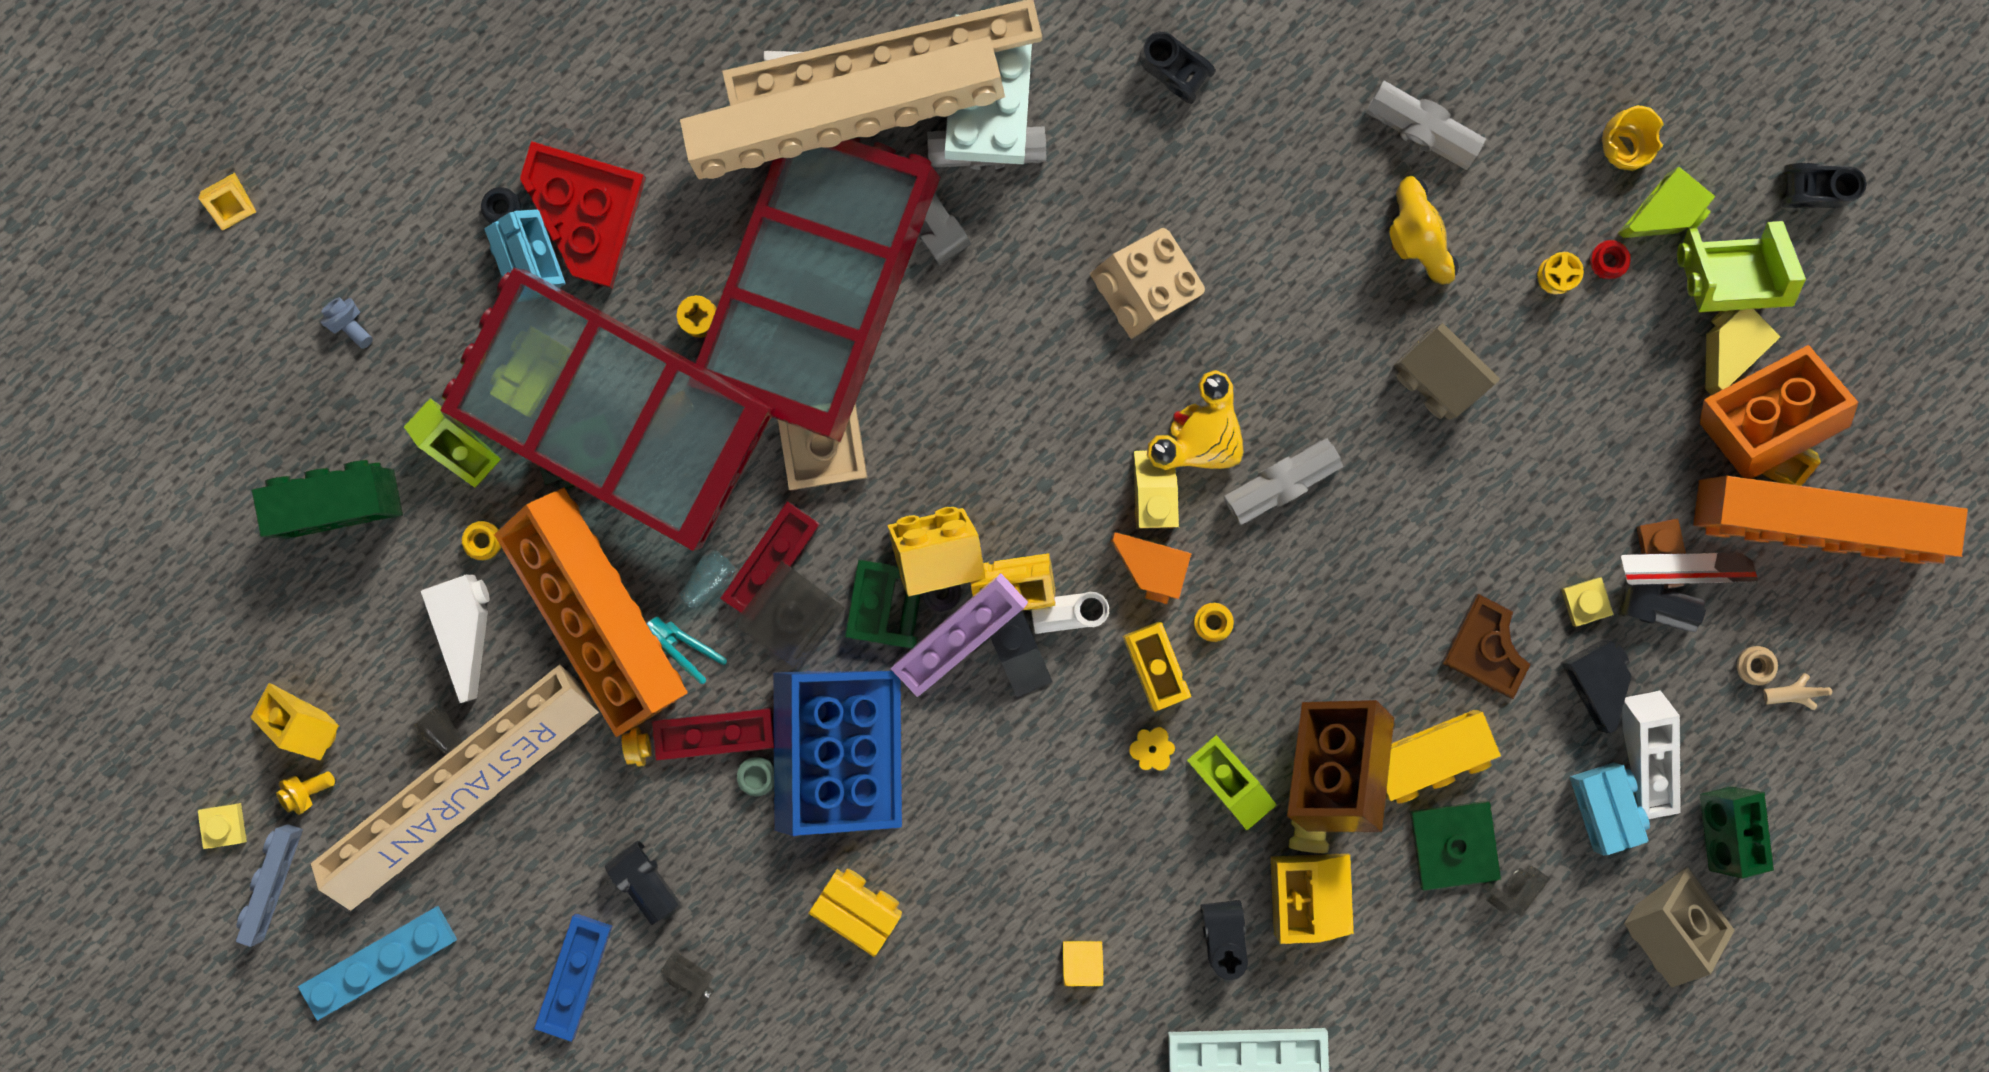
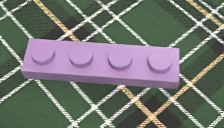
(959, 635)

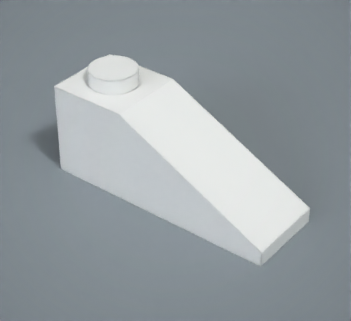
(460, 626)
(1653, 751)

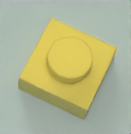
(1587, 601)
(222, 826)

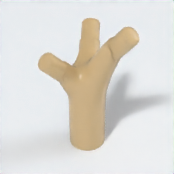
(1796, 693)

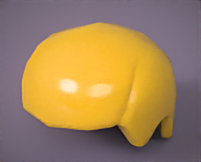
(1642, 128)

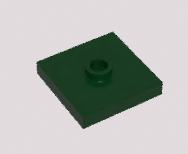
(1455, 845)

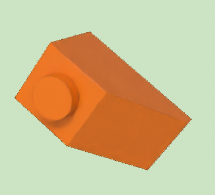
(1153, 566)

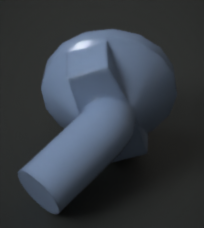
(341, 315)

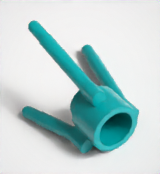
(666, 635)

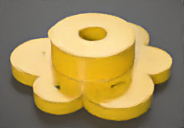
(1160, 758)

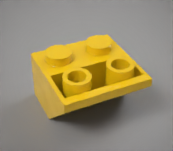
(936, 550)
(1311, 897)

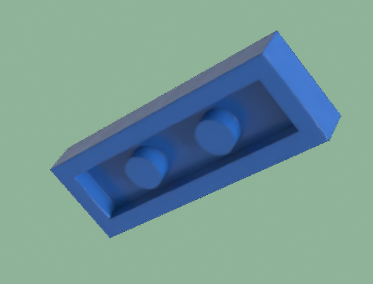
(573, 977)

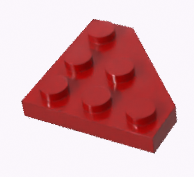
(584, 208)

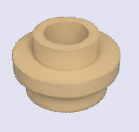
(1768, 670)

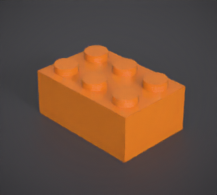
(1778, 412)

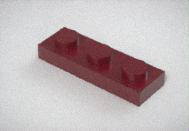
(781, 542)
(713, 734)

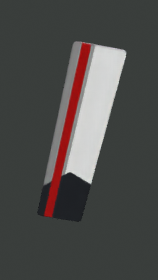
(1688, 568)

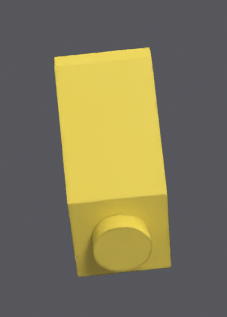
(1734, 346)
(1154, 494)

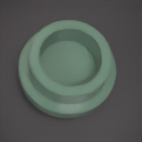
(756, 776)

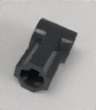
(1655, 604)
(639, 877)

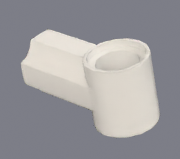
(1067, 614)

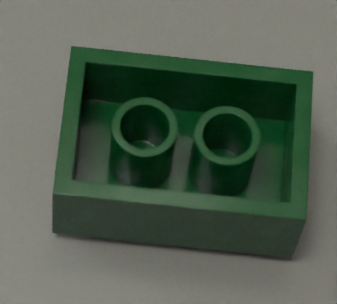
(326, 500)

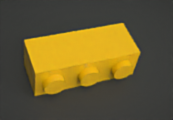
(1439, 754)

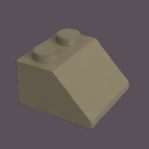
(1444, 372)
(1680, 929)

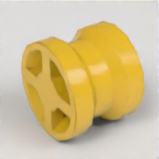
(1568, 272)
(700, 318)

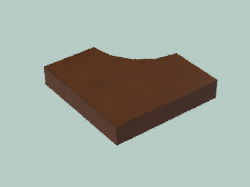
(1485, 649)

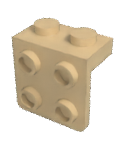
(1147, 281)

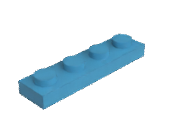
(377, 963)

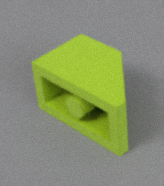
(1670, 207)
(451, 443)
(1232, 782)

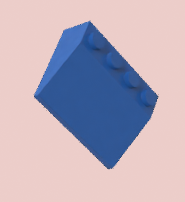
(837, 751)

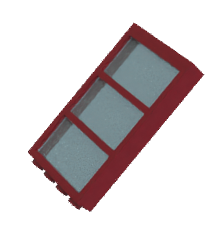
(818, 279)
(606, 408)

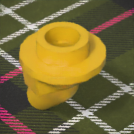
(295, 794)

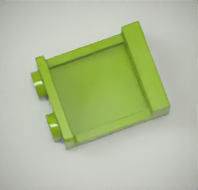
(1742, 271)

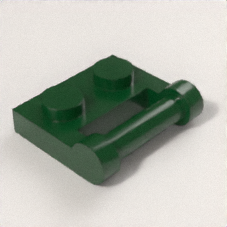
(872, 607)

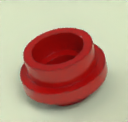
(1621, 255)

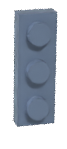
(268, 884)

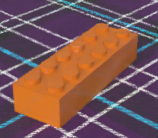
(1830, 520)
(590, 611)

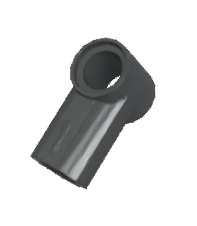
(942, 233)

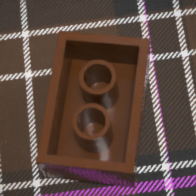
(1341, 766)

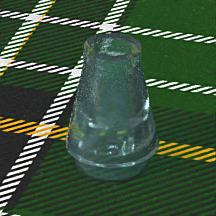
(708, 578)

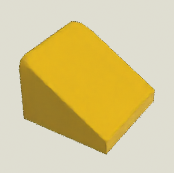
(227, 202)
(1795, 469)
(1082, 963)

